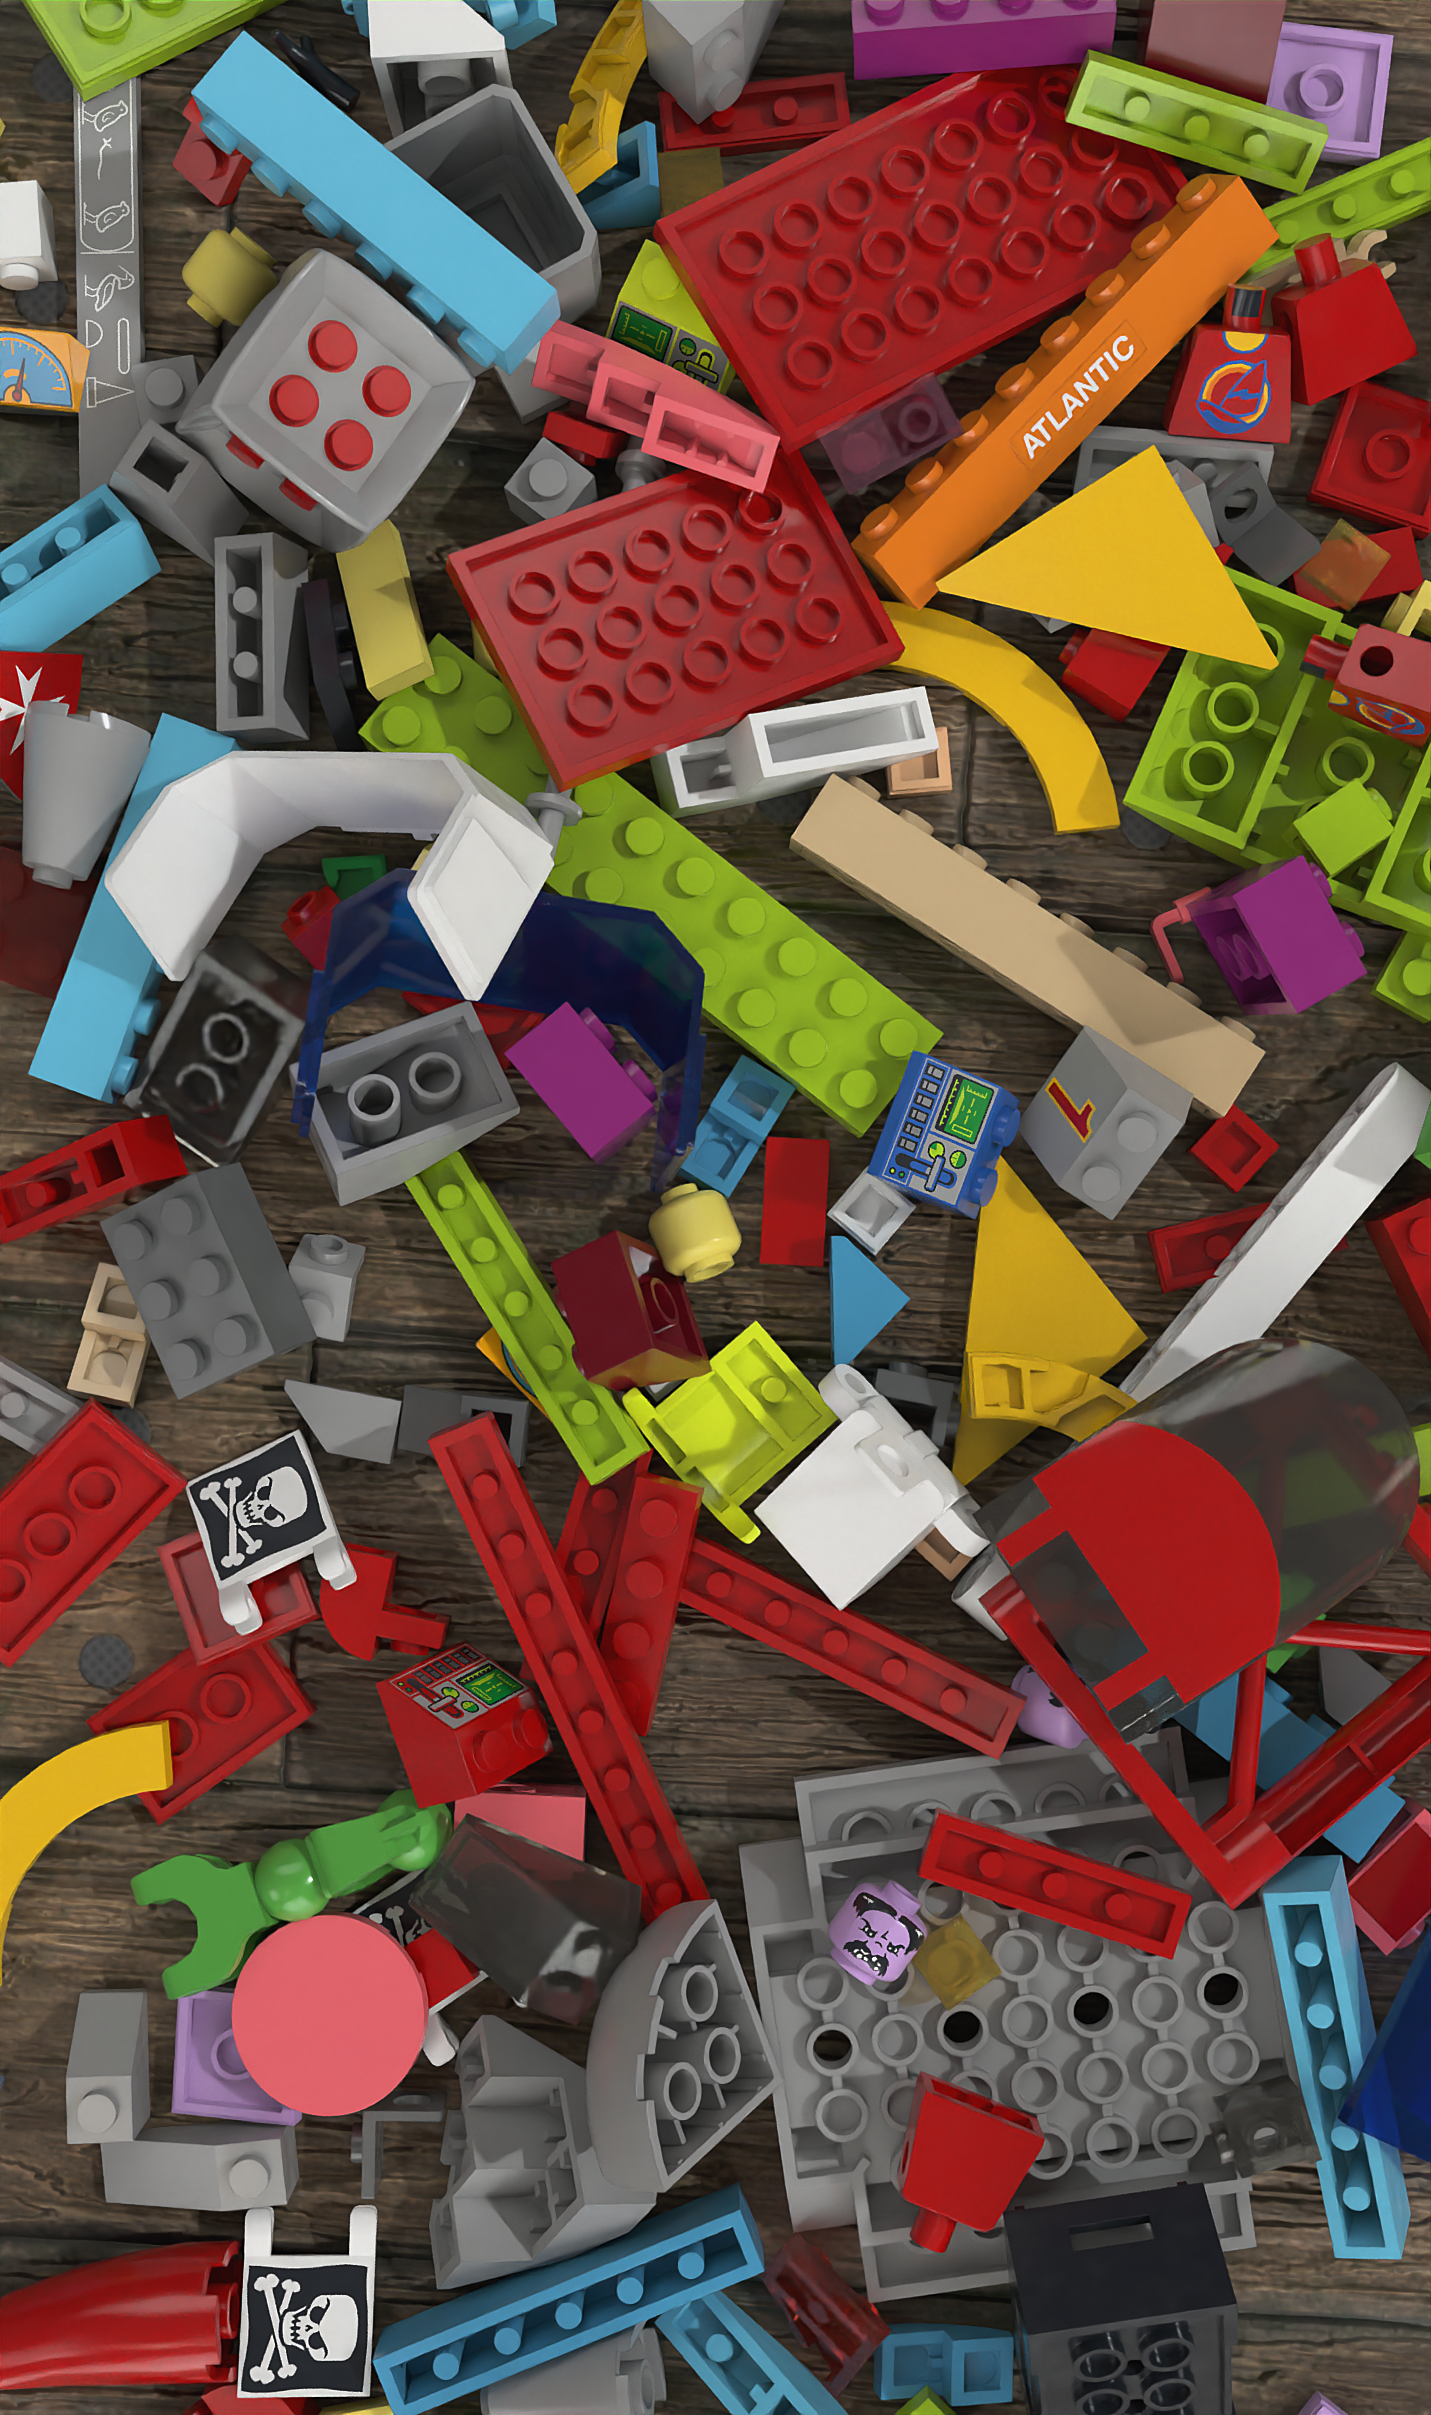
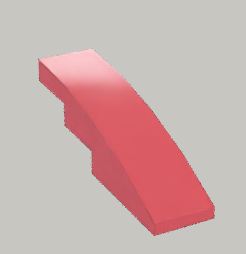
(658, 403)

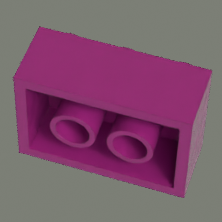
(1278, 937)
(583, 1084)

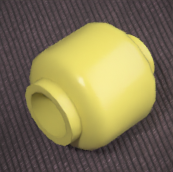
(228, 277)
(694, 1233)

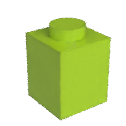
(1341, 828)

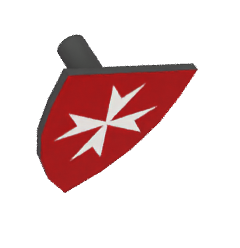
(25, 679)

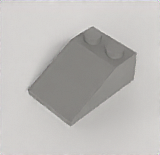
(706, 48)
(405, 1100)

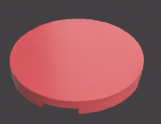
(329, 2014)

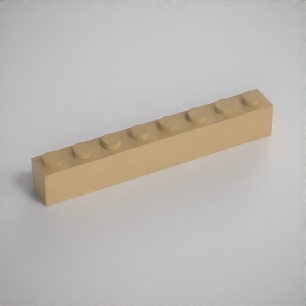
(1022, 944)

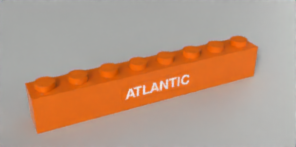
(1065, 387)

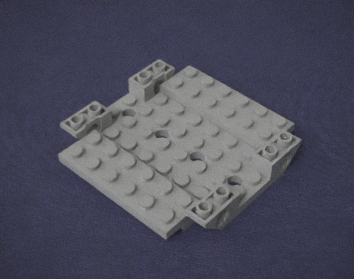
(1114, 2098)

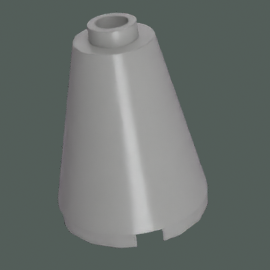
(74, 787)
(601, 2378)

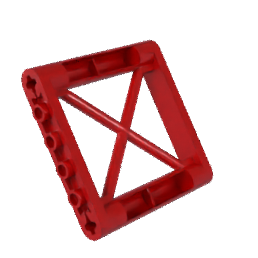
(1246, 1837)

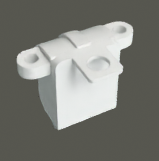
(867, 1495)

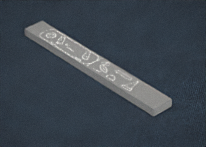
(108, 273)

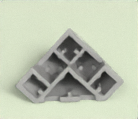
(521, 2164)

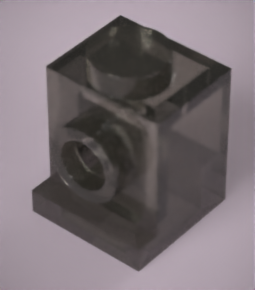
(1268, 2104)

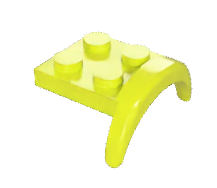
(735, 1424)

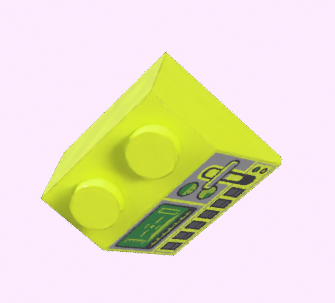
(664, 323)

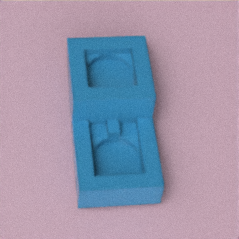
(735, 1126)
(954, 2360)

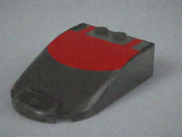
(1211, 1521)

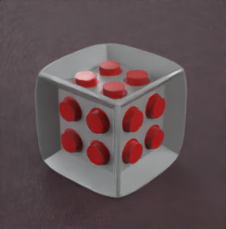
(327, 402)

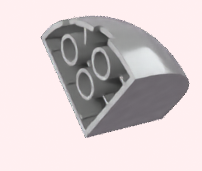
(674, 2051)

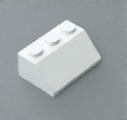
(431, 57)

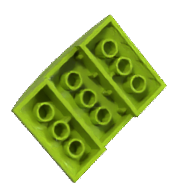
(1259, 748)

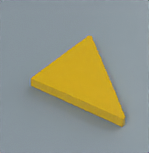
(1123, 563)
(1036, 1300)

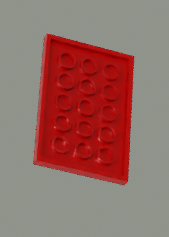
(671, 614)

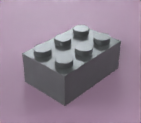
(208, 1279)

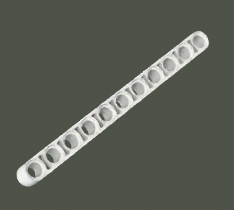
(1269, 1259)

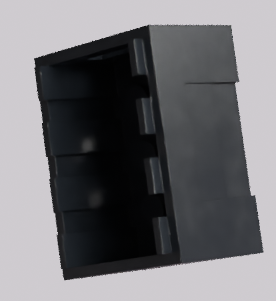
(1124, 2322)

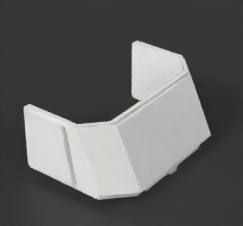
(220, 820)

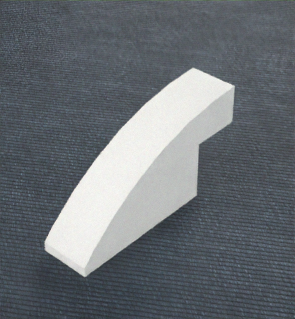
(794, 751)

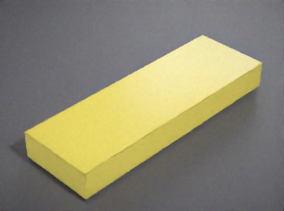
(384, 613)

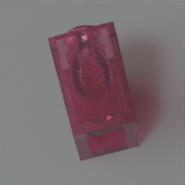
(892, 433)

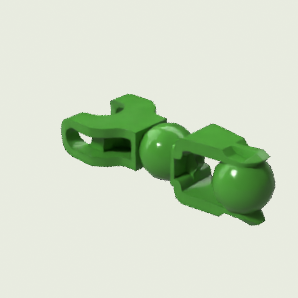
(286, 1884)

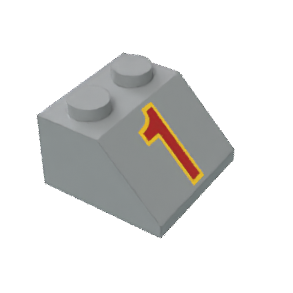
(1103, 1121)

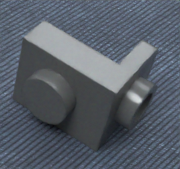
(908, 1388)

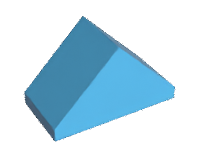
(630, 189)
(859, 1300)

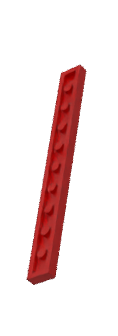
(567, 1663)

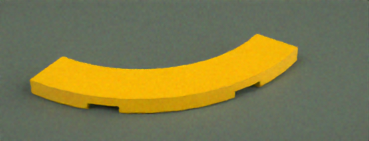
(599, 93)
(1023, 701)
(1040, 1393)
(68, 1787)

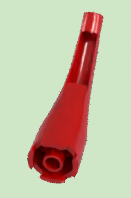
(127, 2320)

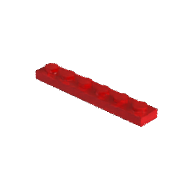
(850, 1647)

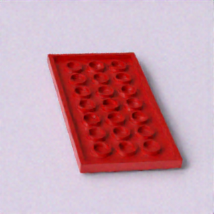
(911, 241)

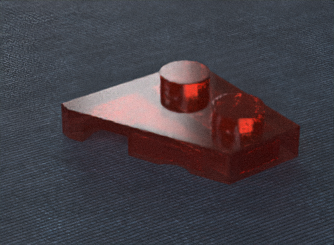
(824, 2311)

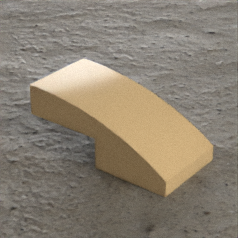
(113, 1343)

